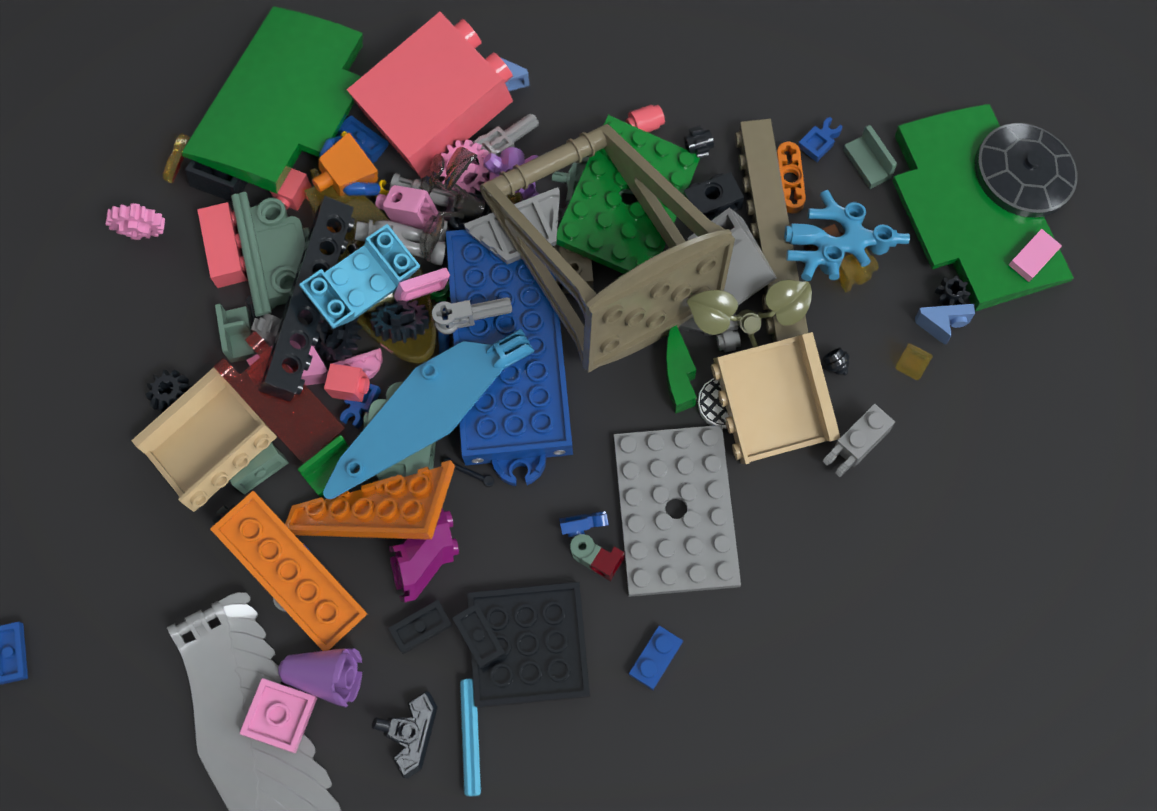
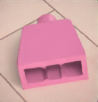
(407, 206)

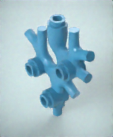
(831, 248)

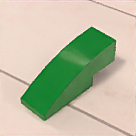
(679, 372)

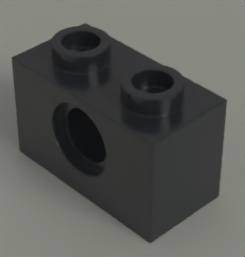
(720, 186)

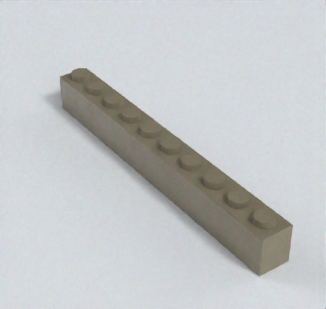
(768, 211)

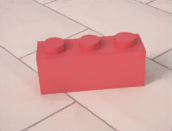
(222, 245)

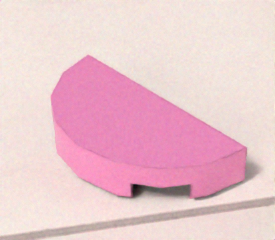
(369, 362)

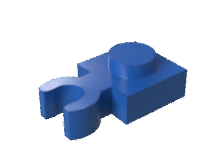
(819, 142)
(357, 408)
(577, 524)

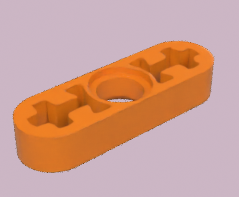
(796, 168)

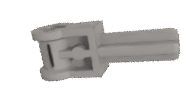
(498, 140)
(463, 313)

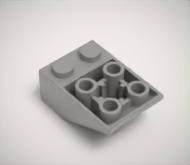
(748, 266)

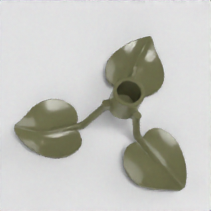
(715, 308)

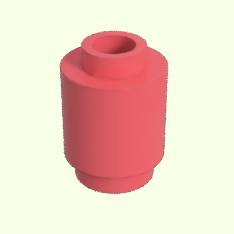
(646, 118)

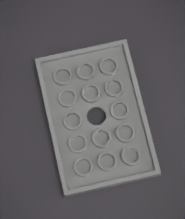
(669, 552)

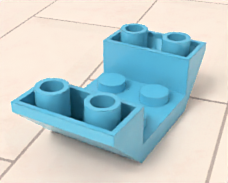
(361, 278)

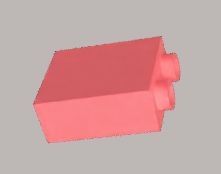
(433, 91)

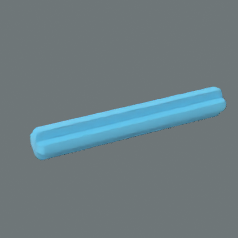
(470, 739)

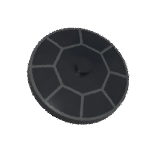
(1025, 170)

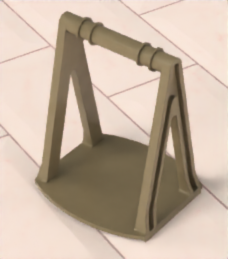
(646, 299)

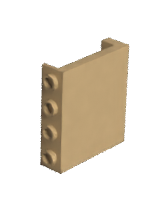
(775, 398)
(204, 439)

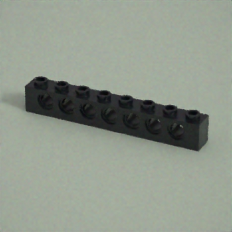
(275, 379)

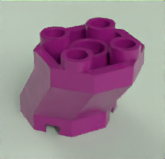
(420, 559)

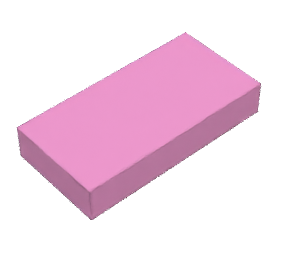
(1035, 255)
(422, 285)

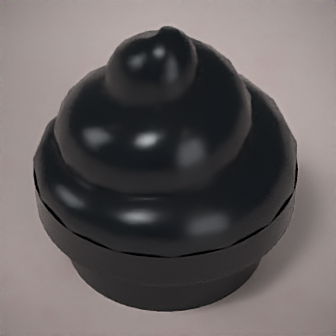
(837, 361)

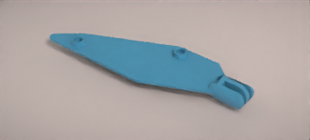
(425, 408)

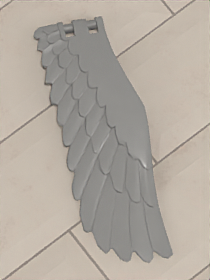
(223, 677)

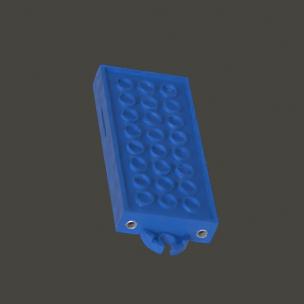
(526, 407)

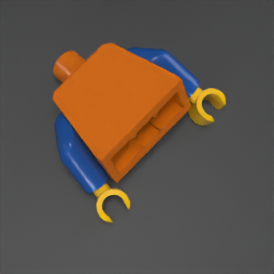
(347, 169)

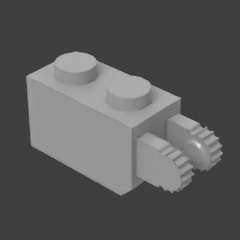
(860, 439)

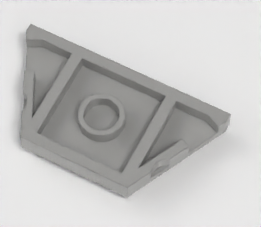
(539, 210)

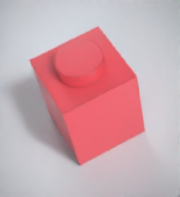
(292, 190)
(346, 382)

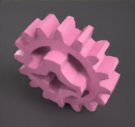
(474, 168)
(135, 221)

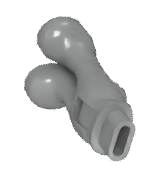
(405, 234)

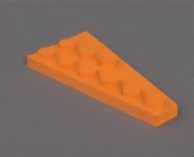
(381, 509)

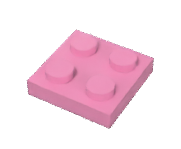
(278, 715)

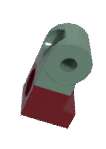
(595, 557)

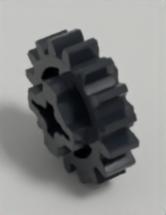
(400, 320)
(337, 342)

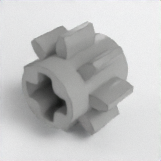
(267, 327)

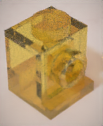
(852, 272)

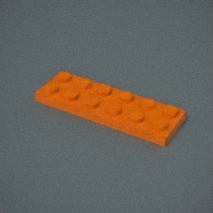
(289, 571)

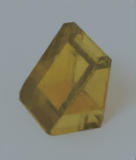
(913, 361)

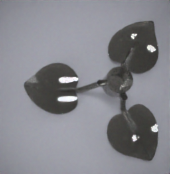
(463, 202)

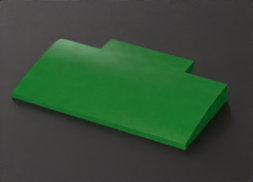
(279, 99)
(958, 218)

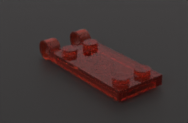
(301, 423)

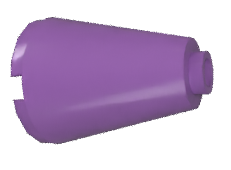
(324, 674)

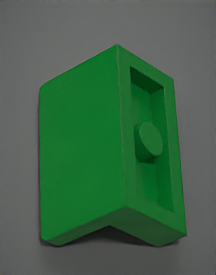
(321, 466)

